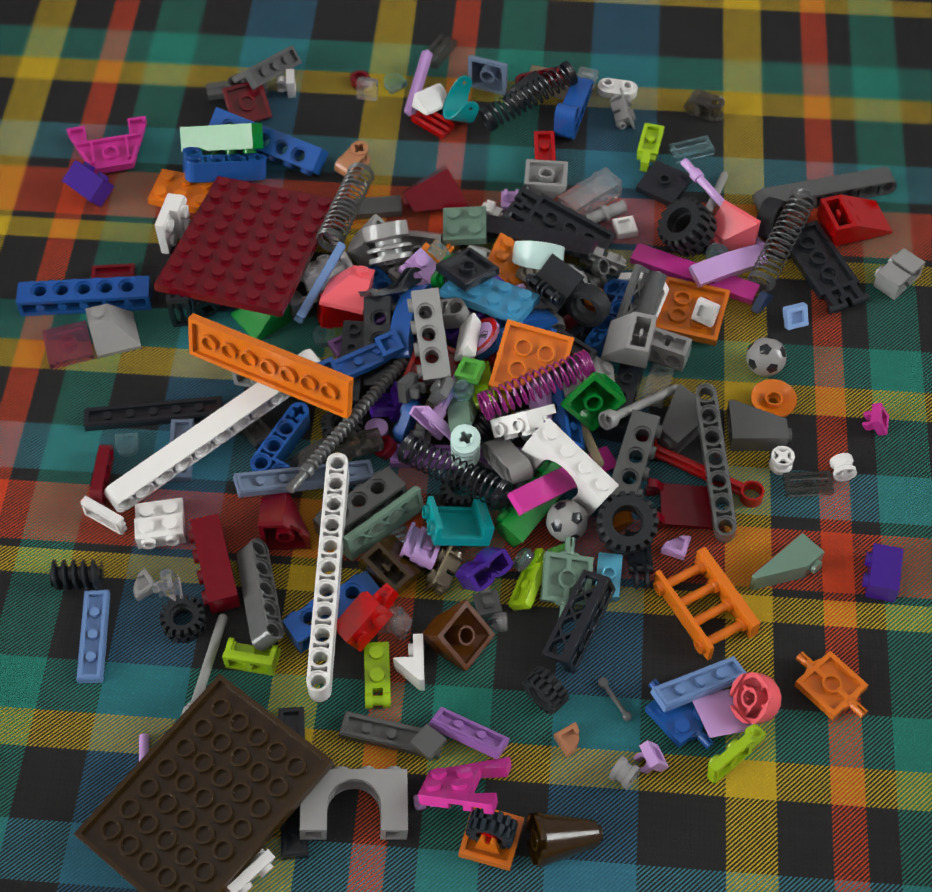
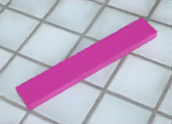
(678, 268)
(551, 486)

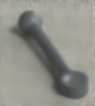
(603, 683)

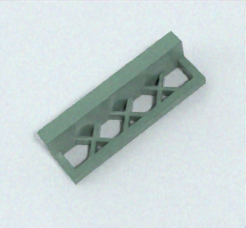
(383, 523)

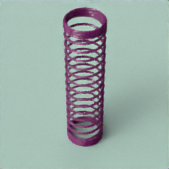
(586, 368)

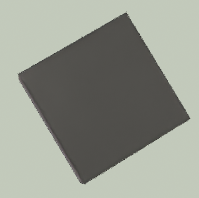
(428, 742)

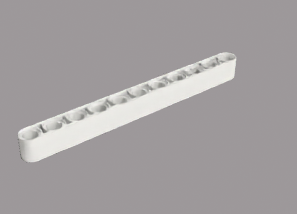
(195, 443)
(328, 582)

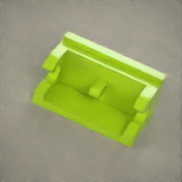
(249, 659)

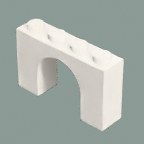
(553, 444)

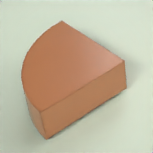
(568, 739)

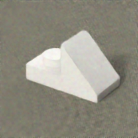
(413, 666)

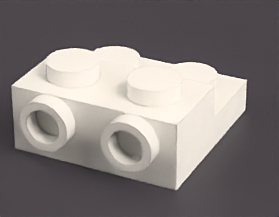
(172, 221)
(522, 422)
(160, 523)

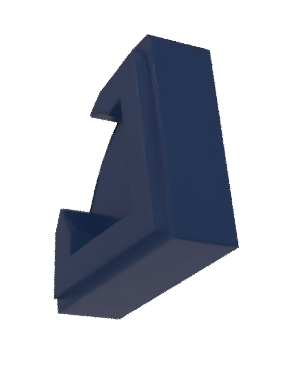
(761, 302)

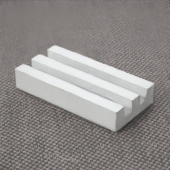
(103, 515)

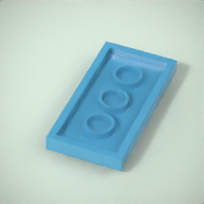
(495, 299)

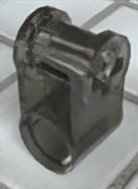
(704, 105)

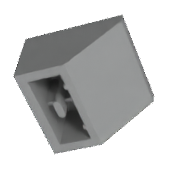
(630, 339)

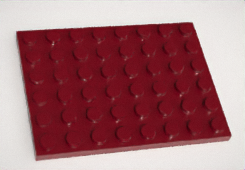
(246, 246)

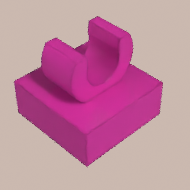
(878, 419)

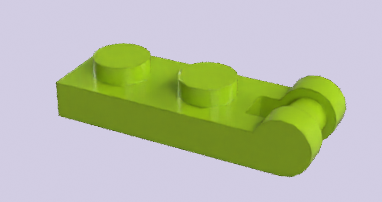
(377, 674)

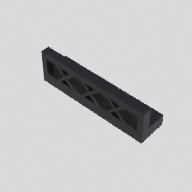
(586, 625)

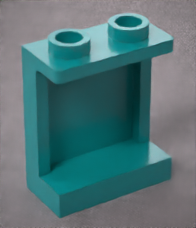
(458, 524)

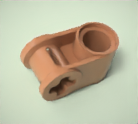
(355, 153)

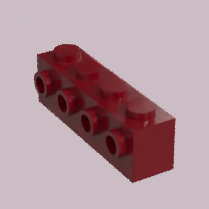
(214, 563)

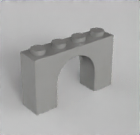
(386, 786)

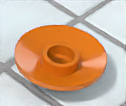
(777, 392)

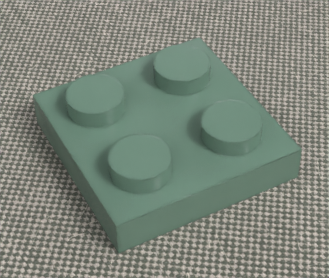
(465, 225)

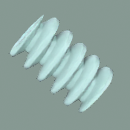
(465, 444)

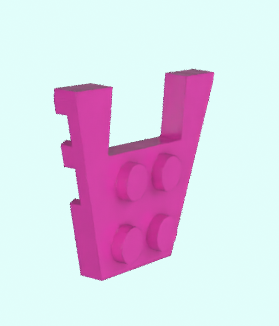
(113, 152)
(458, 785)

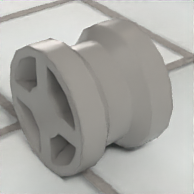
(624, 773)

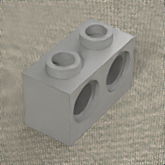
(670, 349)

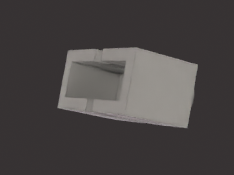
(899, 270)

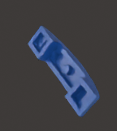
(402, 318)
(369, 357)

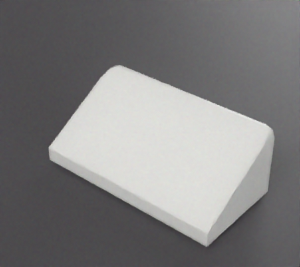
(430, 99)
(468, 338)

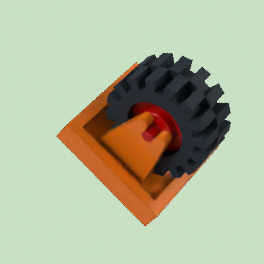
(491, 838)

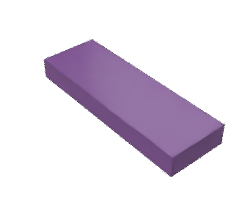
(469, 733)

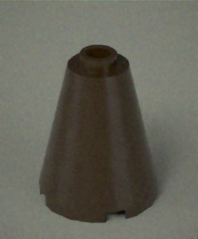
(560, 837)

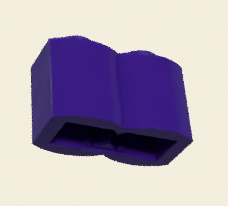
(481, 572)

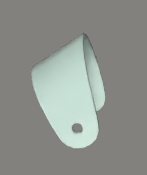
(535, 253)

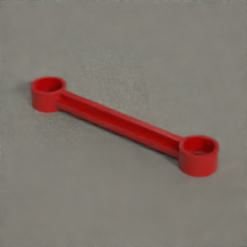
(697, 469)

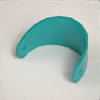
(456, 103)

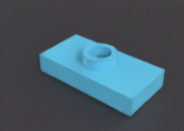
(611, 566)

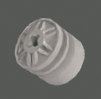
(387, 242)

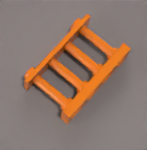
(717, 583)

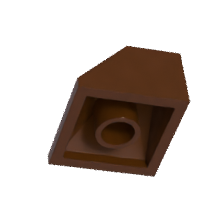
(458, 635)

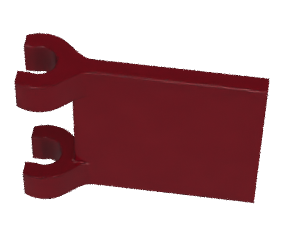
(681, 504)

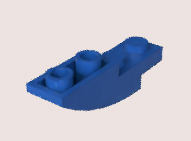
(538, 318)

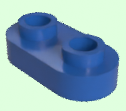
(406, 422)

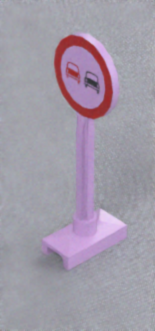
(433, 419)

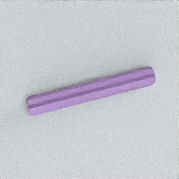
(418, 81)

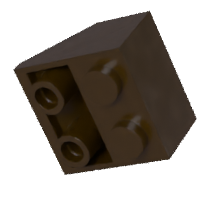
(388, 567)

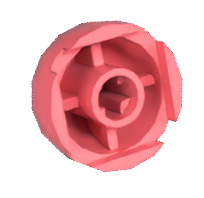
(755, 698)

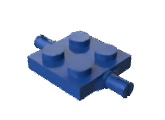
(679, 724)

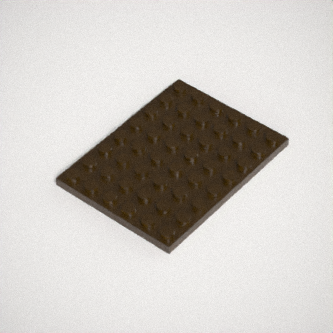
(205, 796)

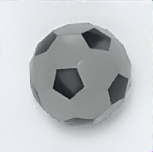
(766, 356)
(567, 519)

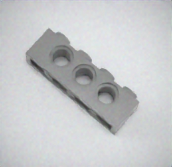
(429, 301)

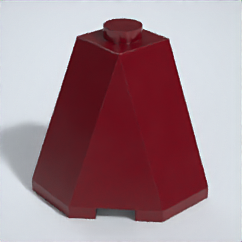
(434, 192)
(282, 524)

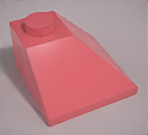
(735, 227)
(343, 289)

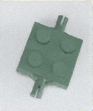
(562, 573)

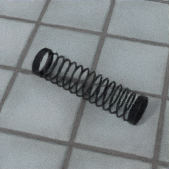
(571, 76)
(495, 496)

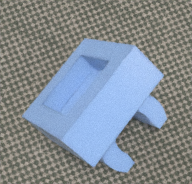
(795, 316)

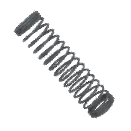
(797, 202)
(332, 231)

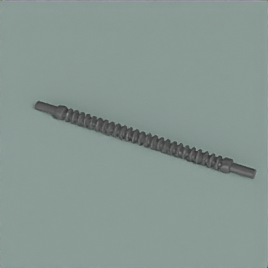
(308, 469)

